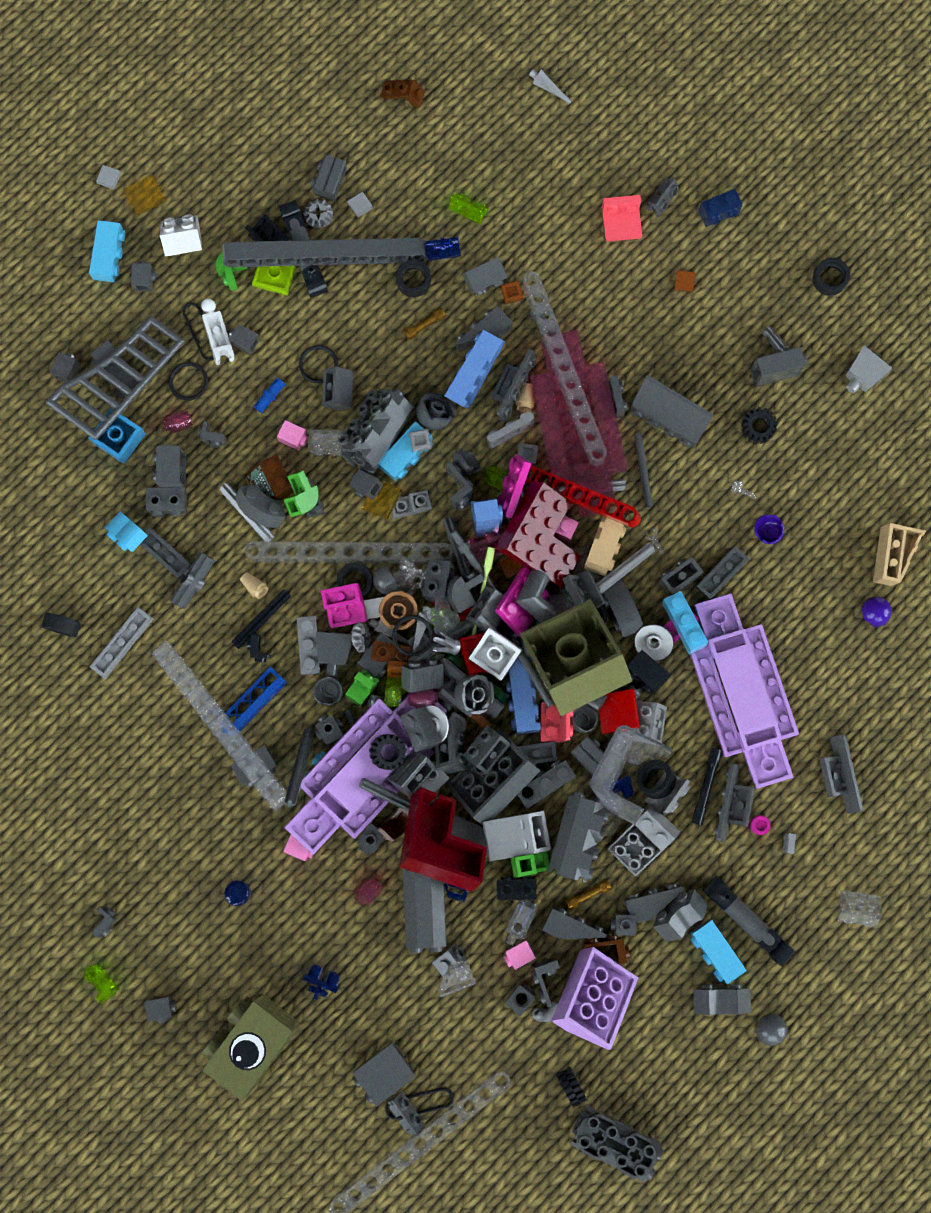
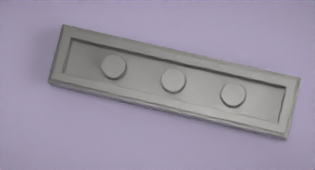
(121, 642)

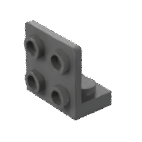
(547, 968)

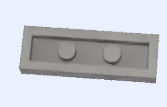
(308, 645)

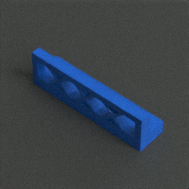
(260, 702)

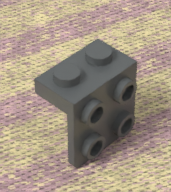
(460, 499)

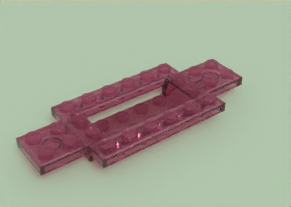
(559, 433)

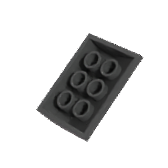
(670, 412)
(489, 794)

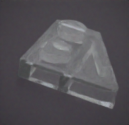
(456, 978)

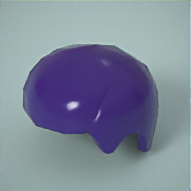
(769, 529)
(876, 611)

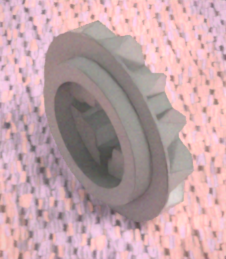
(325, 217)
(361, 637)

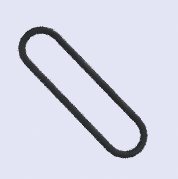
(191, 330)
(427, 1110)

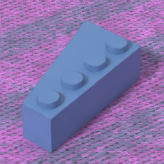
(475, 369)
(486, 516)
(523, 700)

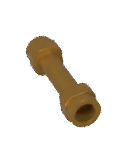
(438, 315)
(603, 886)

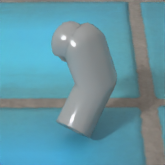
(544, 1015)

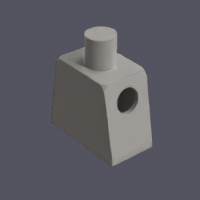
(866, 371)

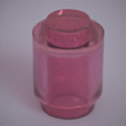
(177, 421)
(422, 698)
(368, 891)

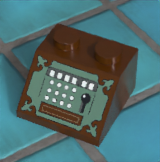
(271, 478)

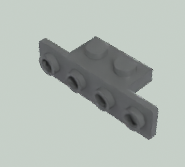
(510, 384)
(454, 675)
(840, 774)
(736, 804)

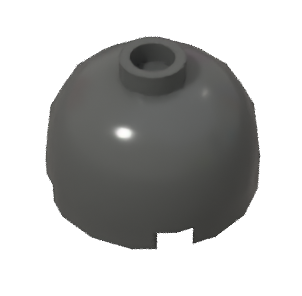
(434, 412)
(474, 694)

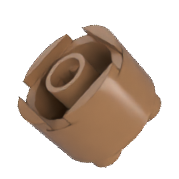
(387, 608)

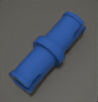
(269, 395)

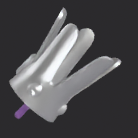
(451, 646)

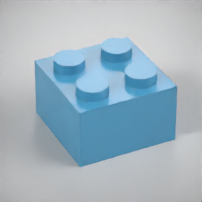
(119, 438)

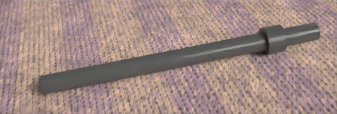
(464, 547)

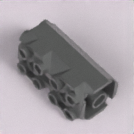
(380, 423)
(578, 837)
(424, 912)
(616, 1144)

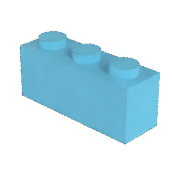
(107, 251)
(401, 455)
(685, 622)
(717, 952)

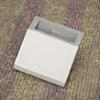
(180, 235)

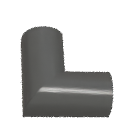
(531, 598)

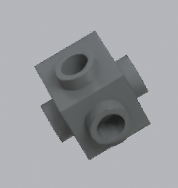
(332, 736)

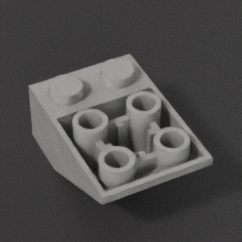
(516, 835)
(644, 841)

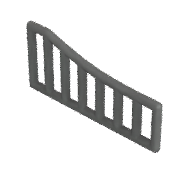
(99, 369)

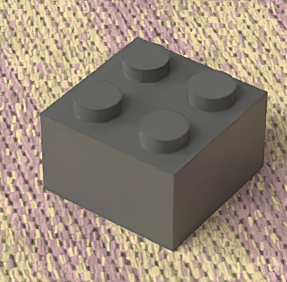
(170, 466)

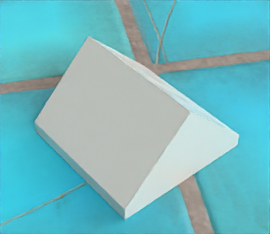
(495, 653)

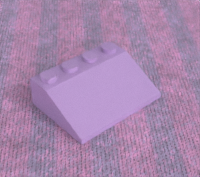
(595, 998)

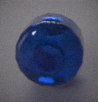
(237, 893)

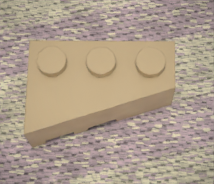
(605, 545)
(894, 552)

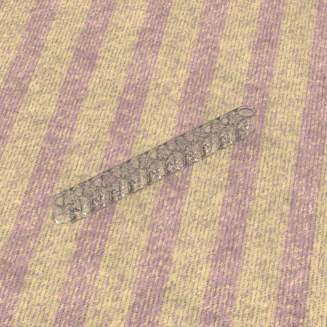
(564, 359)
(341, 547)
(220, 725)
(415, 1152)

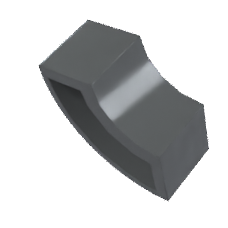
(260, 507)
(622, 609)
(680, 915)
(722, 1000)

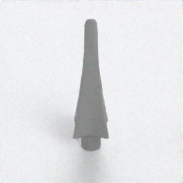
(542, 80)
(381, 627)
(420, 629)

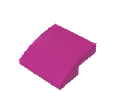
(344, 605)

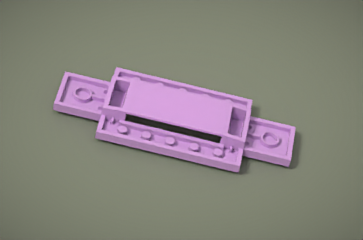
(751, 688)
(342, 799)

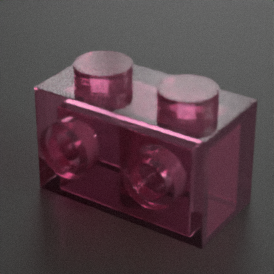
(480, 547)

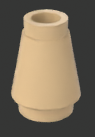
(526, 401)
(255, 586)

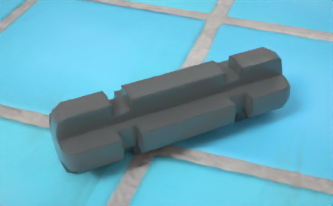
(774, 339)

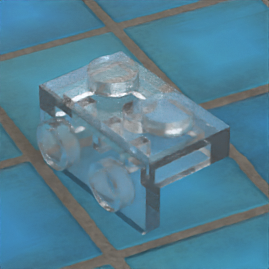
(859, 908)

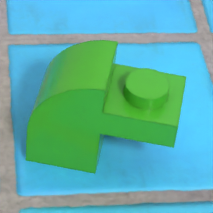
(227, 273)
(304, 496)
(363, 686)
(530, 864)

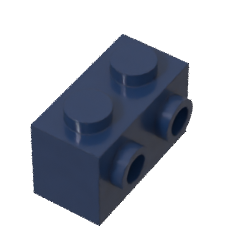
(720, 207)

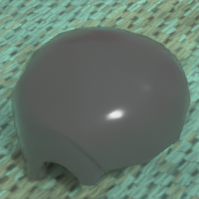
(466, 462)
(384, 580)
(328, 690)
(584, 719)
(771, 1029)

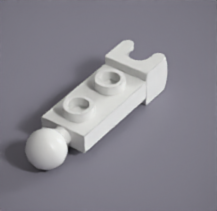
(216, 332)

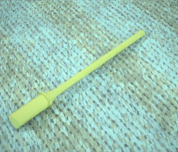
(487, 567)

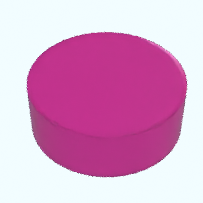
(760, 825)

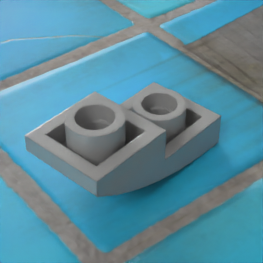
(411, 504)

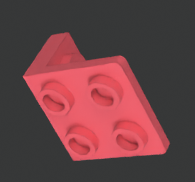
(622, 218)
(554, 726)

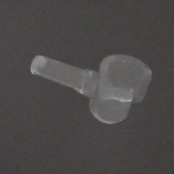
(737, 488)
(654, 539)

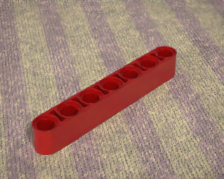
(587, 498)

